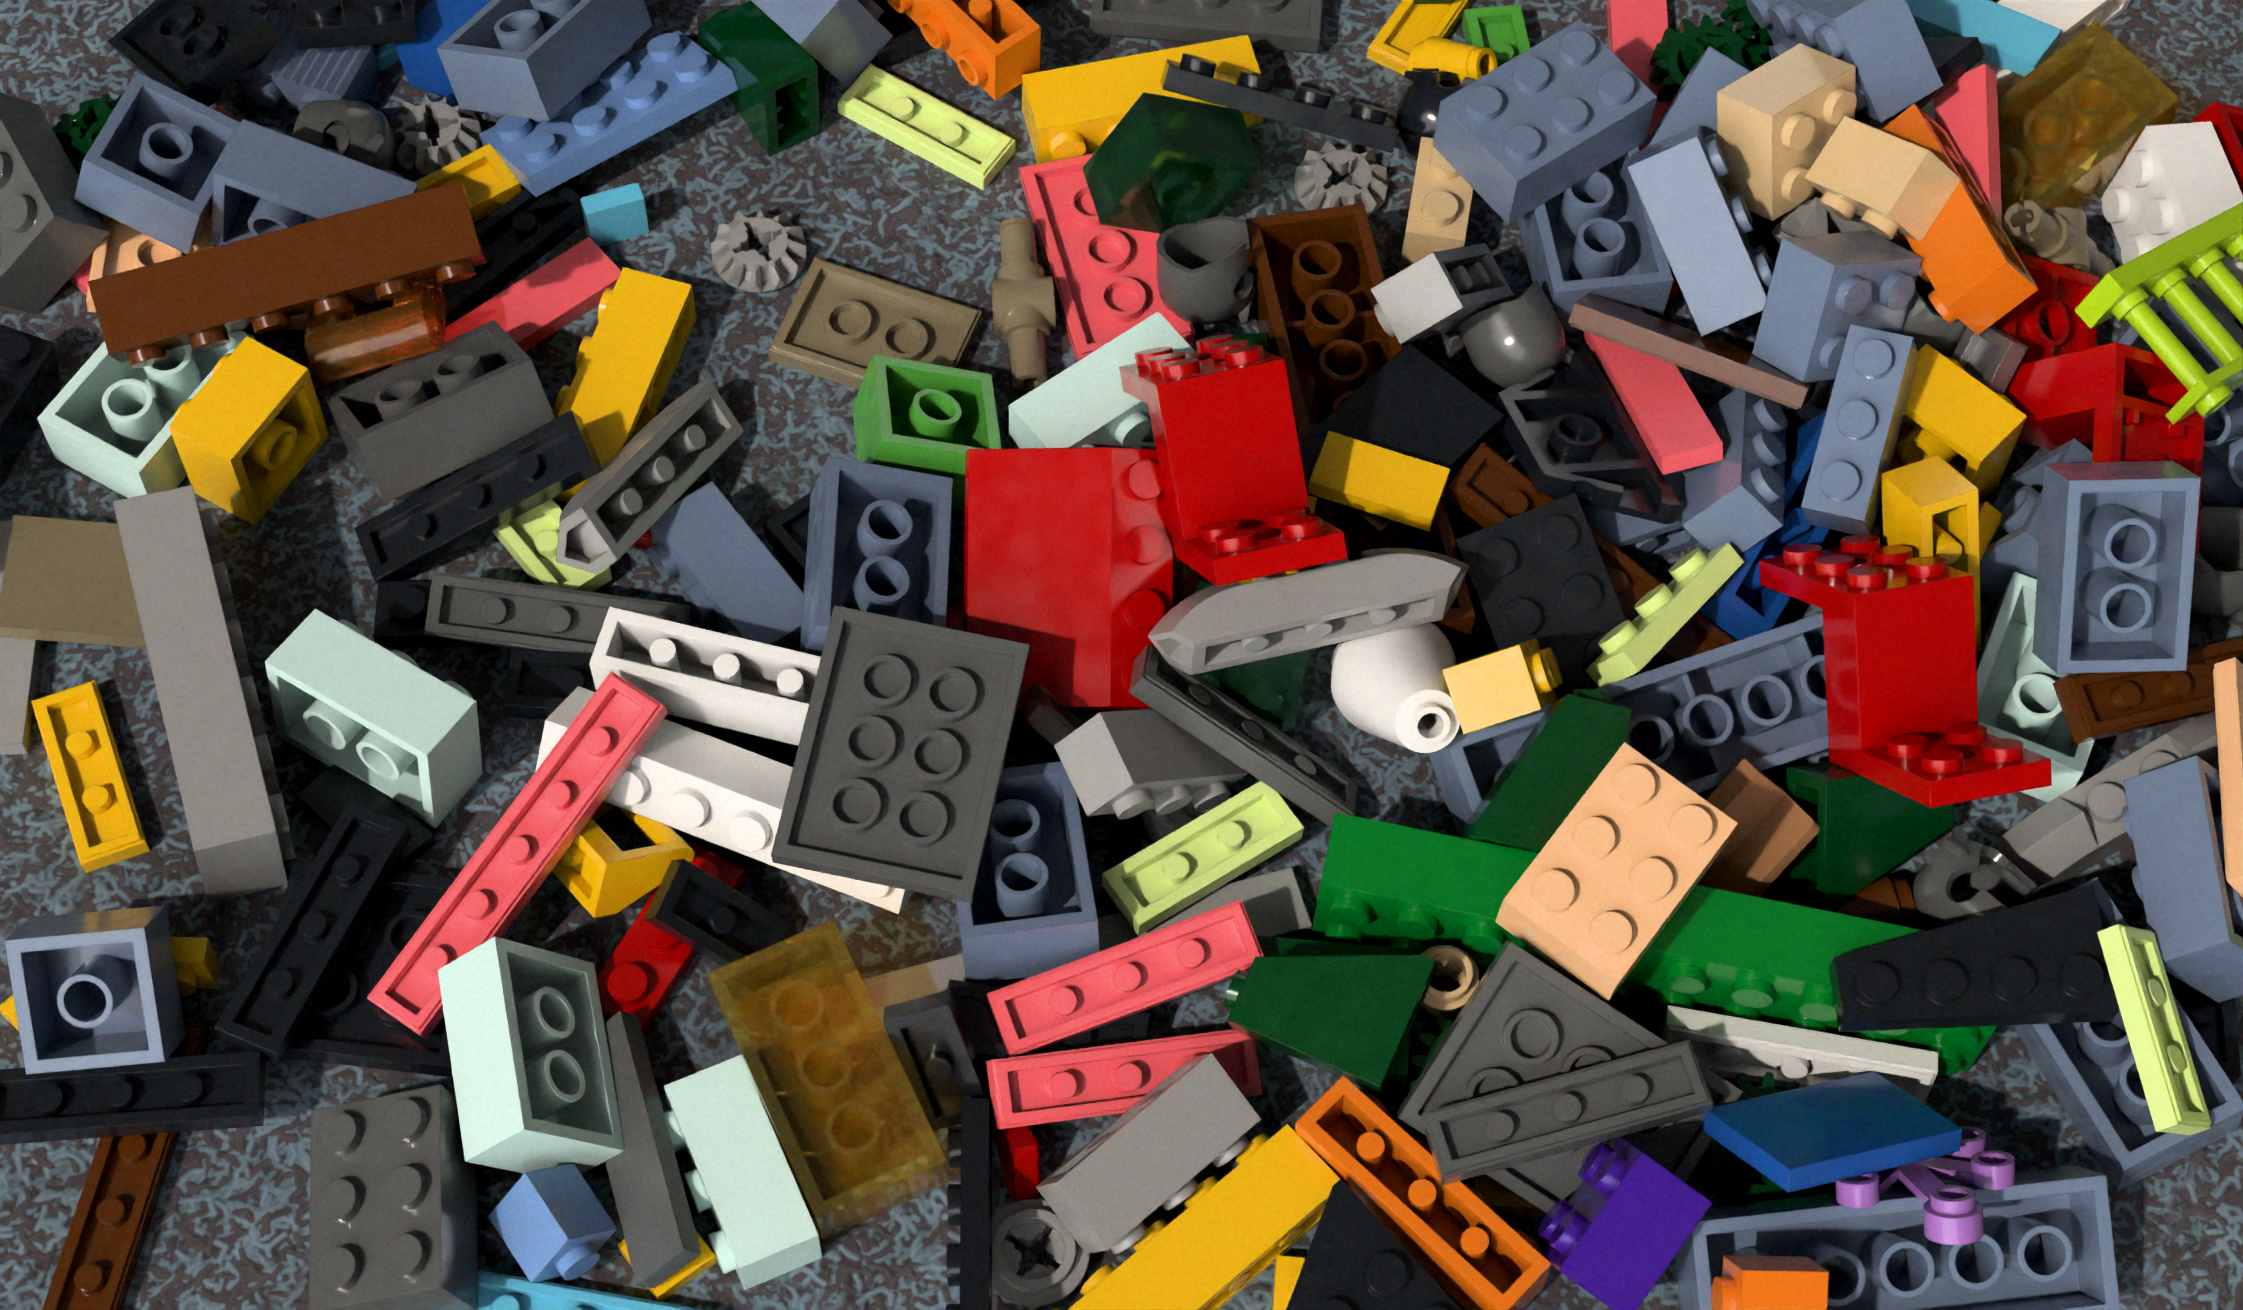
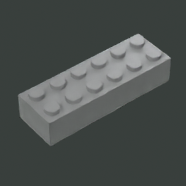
(206, 693)

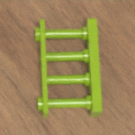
(2163, 276)

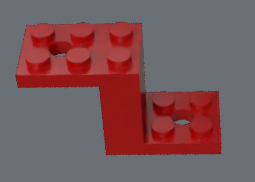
(2101, 395)
(1230, 460)
(1903, 671)

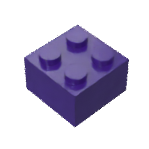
(1620, 1224)

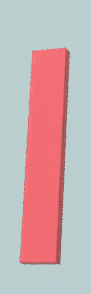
(521, 848)

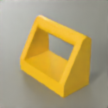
(610, 878)

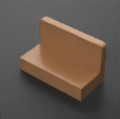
(1767, 836)

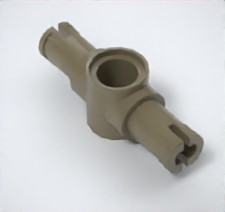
(2057, 237)
(1023, 304)

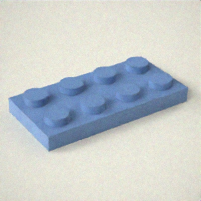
(619, 110)

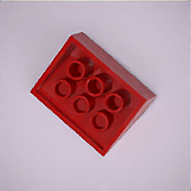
(1071, 561)

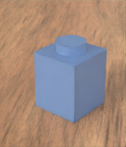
(553, 1223)

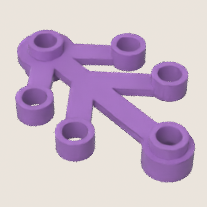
(1949, 1210)

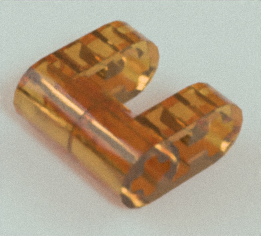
(357, 344)

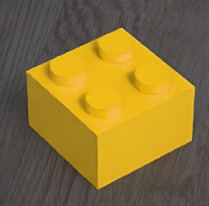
(1957, 420)
(249, 430)

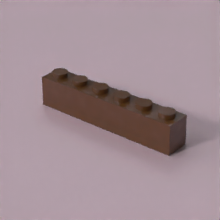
(287, 274)

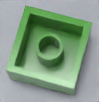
(924, 418)

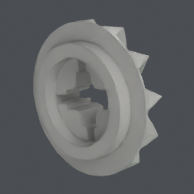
(457, 134)
(1315, 175)
(747, 268)
(1024, 1225)

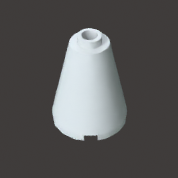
(1397, 686)

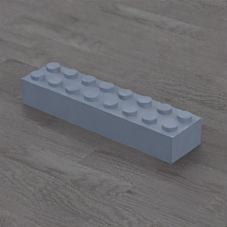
(1688, 717)

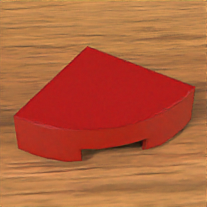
(1019, 1162)

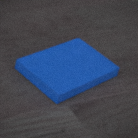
(1832, 1131)

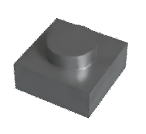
(1990, 357)

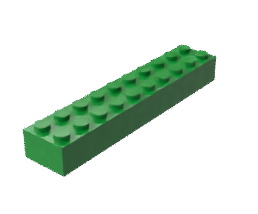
(1713, 955)

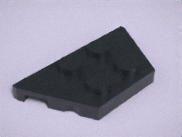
(1581, 441)
(1361, 1265)

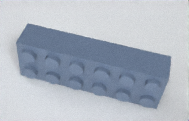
(2039, 1250)

